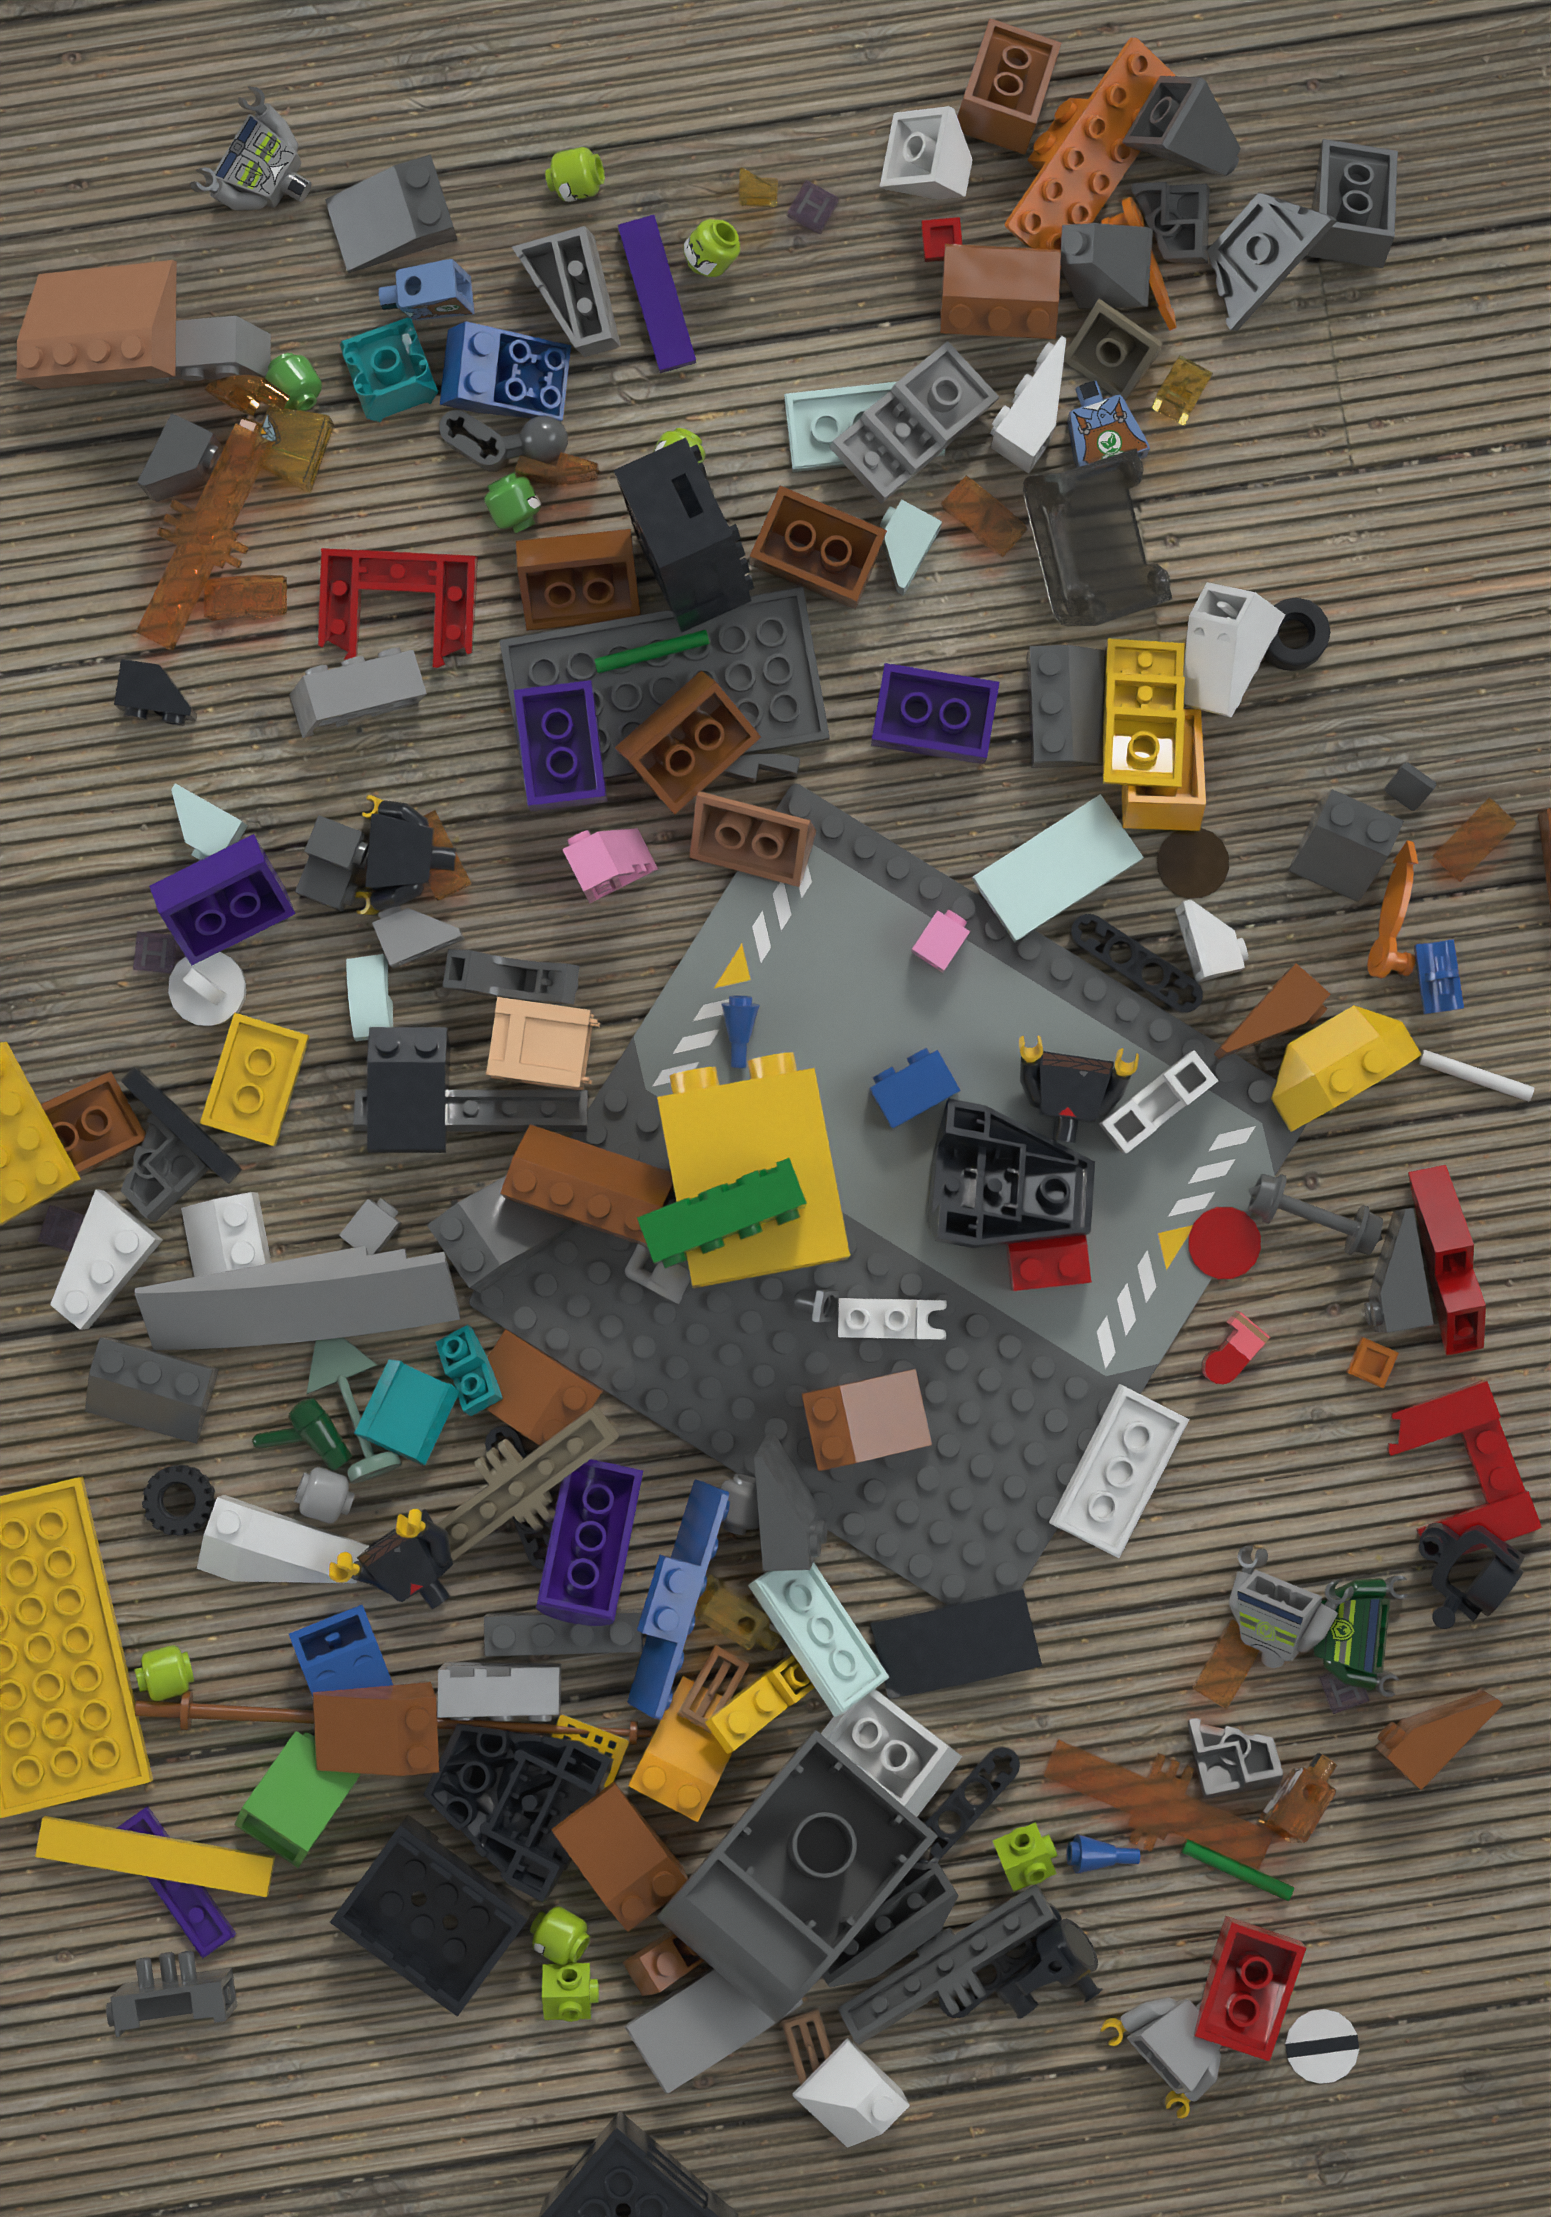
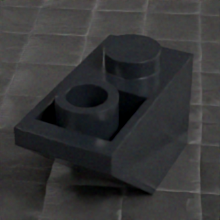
(149, 690)

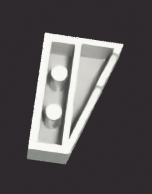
(102, 1260)

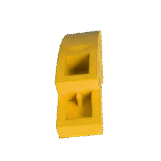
(759, 1703)

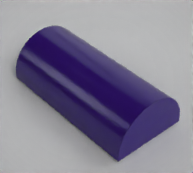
(589, 1544)

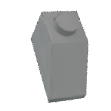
(411, 935)

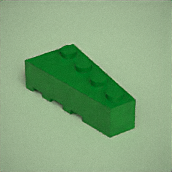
(722, 1213)

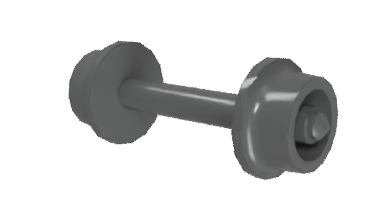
(1361, 1232)

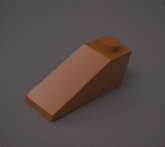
(1282, 1010)

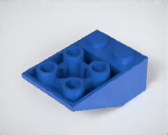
(504, 372)
(340, 1653)

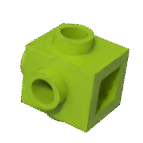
(1026, 1856)
(568, 1991)

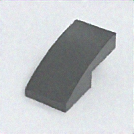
(748, 766)

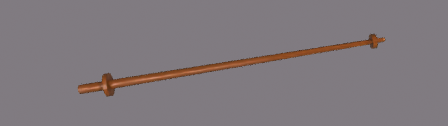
(188, 1710)

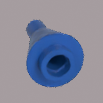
(739, 1021)
(1090, 1854)

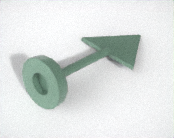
(335, 1362)

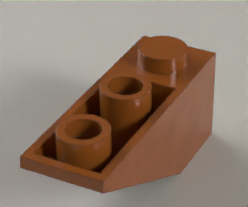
(661, 1963)

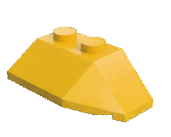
(1339, 1063)

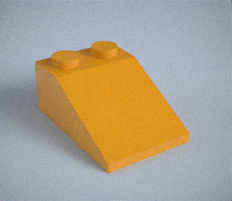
(1172, 807)
(681, 1758)

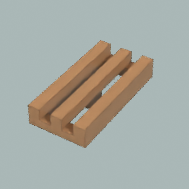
(697, 1718)
(801, 2019)

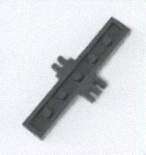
(948, 1965)

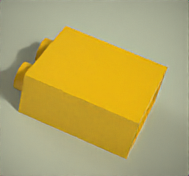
(745, 1127)

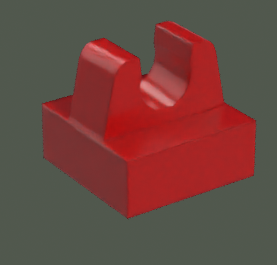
(937, 234)

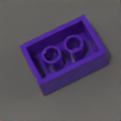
(935, 713)
(560, 745)
(222, 899)

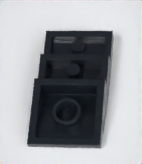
(956, 1644)

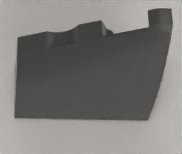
(1232, 1760)

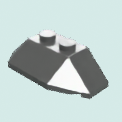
(898, 1927)

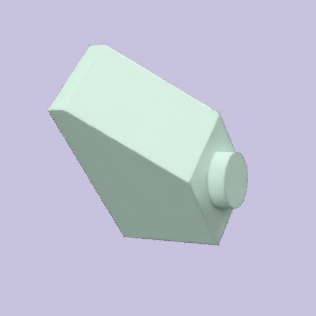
(907, 541)
(205, 825)

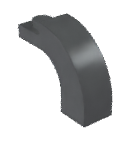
(511, 977)

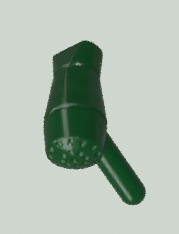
(312, 1426)

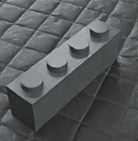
(541, 1635)

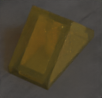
(1181, 390)

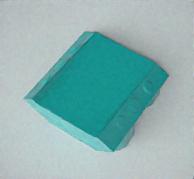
(389, 369)
(407, 1411)

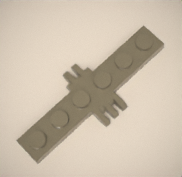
(522, 1484)

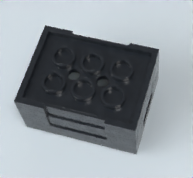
(685, 534)
(413, 1937)
(632, 2170)

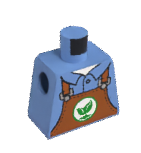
(430, 291)
(1103, 425)

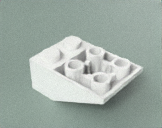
(1028, 427)
(1225, 646)

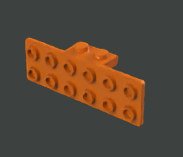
(1084, 151)

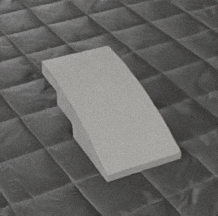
(914, 422)
(696, 2028)

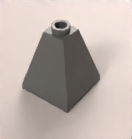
(1185, 127)

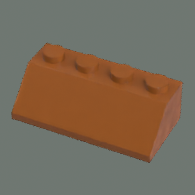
(585, 1183)

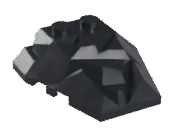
(510, 1794)

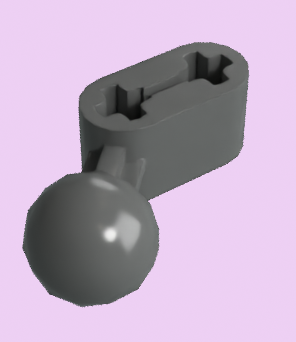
(539, 440)

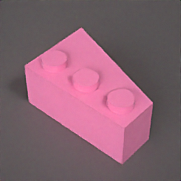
(608, 860)

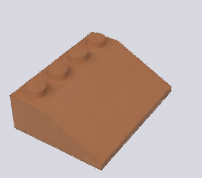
(100, 326)

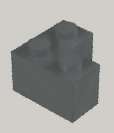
(333, 864)

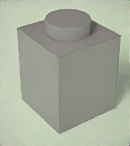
(372, 1226)

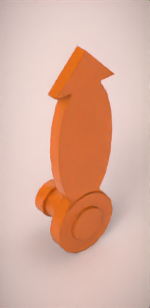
(1133, 217)
(1384, 953)

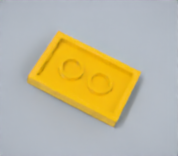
(254, 1079)

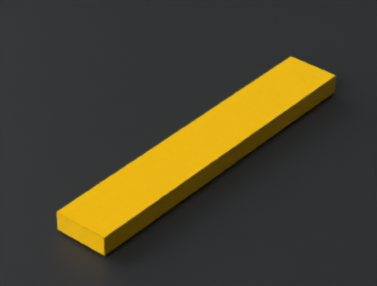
(155, 1856)

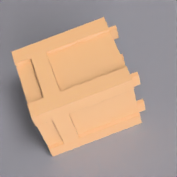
(540, 1044)

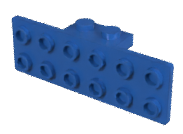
(673, 1598)

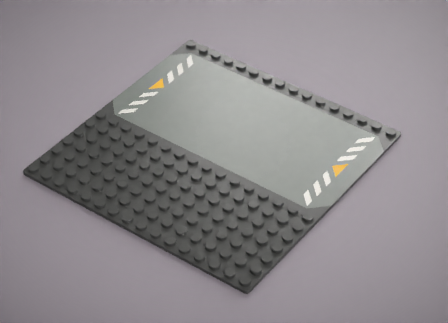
(1019, 1370)

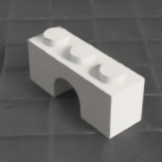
(1158, 1102)

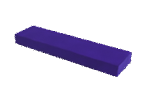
(657, 293)
(188, 1903)

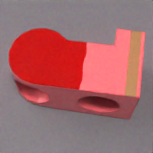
(1235, 1352)

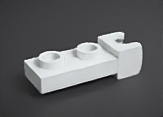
(888, 1318)

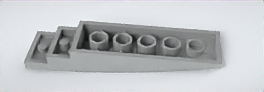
(300, 1300)

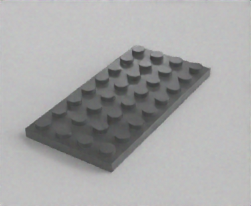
(755, 654)

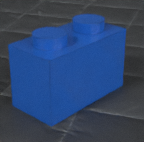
(914, 1088)

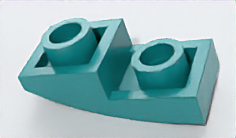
(470, 1369)

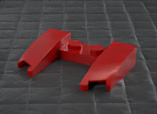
(447, 575)
(1476, 1417)

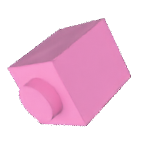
(941, 939)

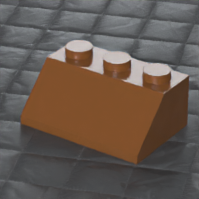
(1000, 291)
(817, 547)
(577, 579)
(688, 742)

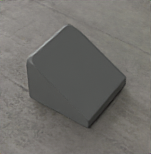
(1410, 786)

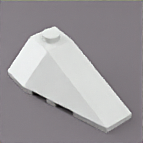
(264, 1546)

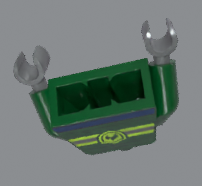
(1358, 1635)

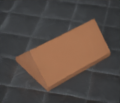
(751, 839)

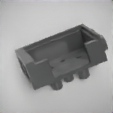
(194, 1992)

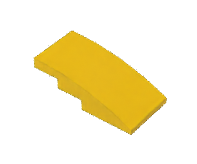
(1143, 713)

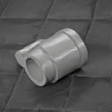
(667, 1282)

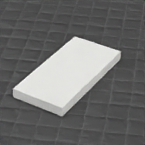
(1119, 1471)

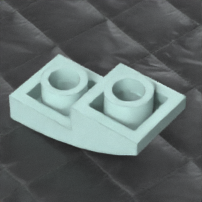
(368, 994)

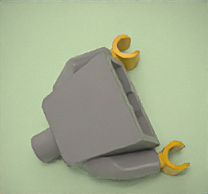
(1166, 2039)

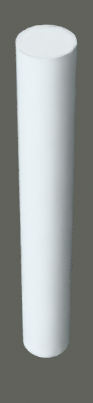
(1476, 1075)

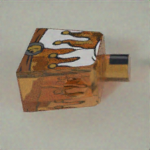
(1289, 1812)

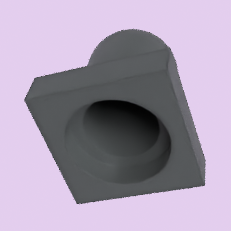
(819, 1303)

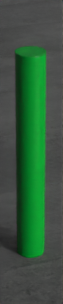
(651, 651)
(1237, 1869)

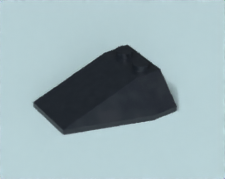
(1004, 1182)

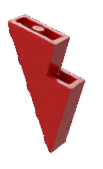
(1449, 1260)

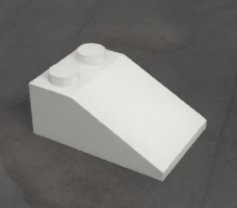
(893, 1749)

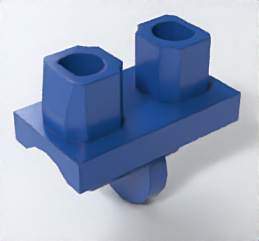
(1438, 976)

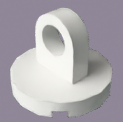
(207, 990)

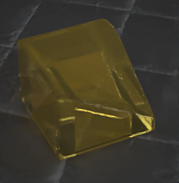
(756, 190)

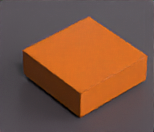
(1372, 1362)

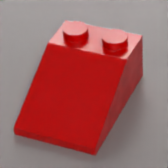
(1048, 1263)
(1248, 1988)

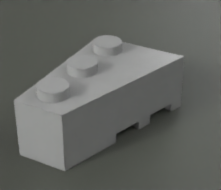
(574, 286)
(219, 349)
(357, 689)
(499, 1690)

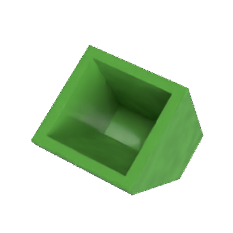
(294, 1801)

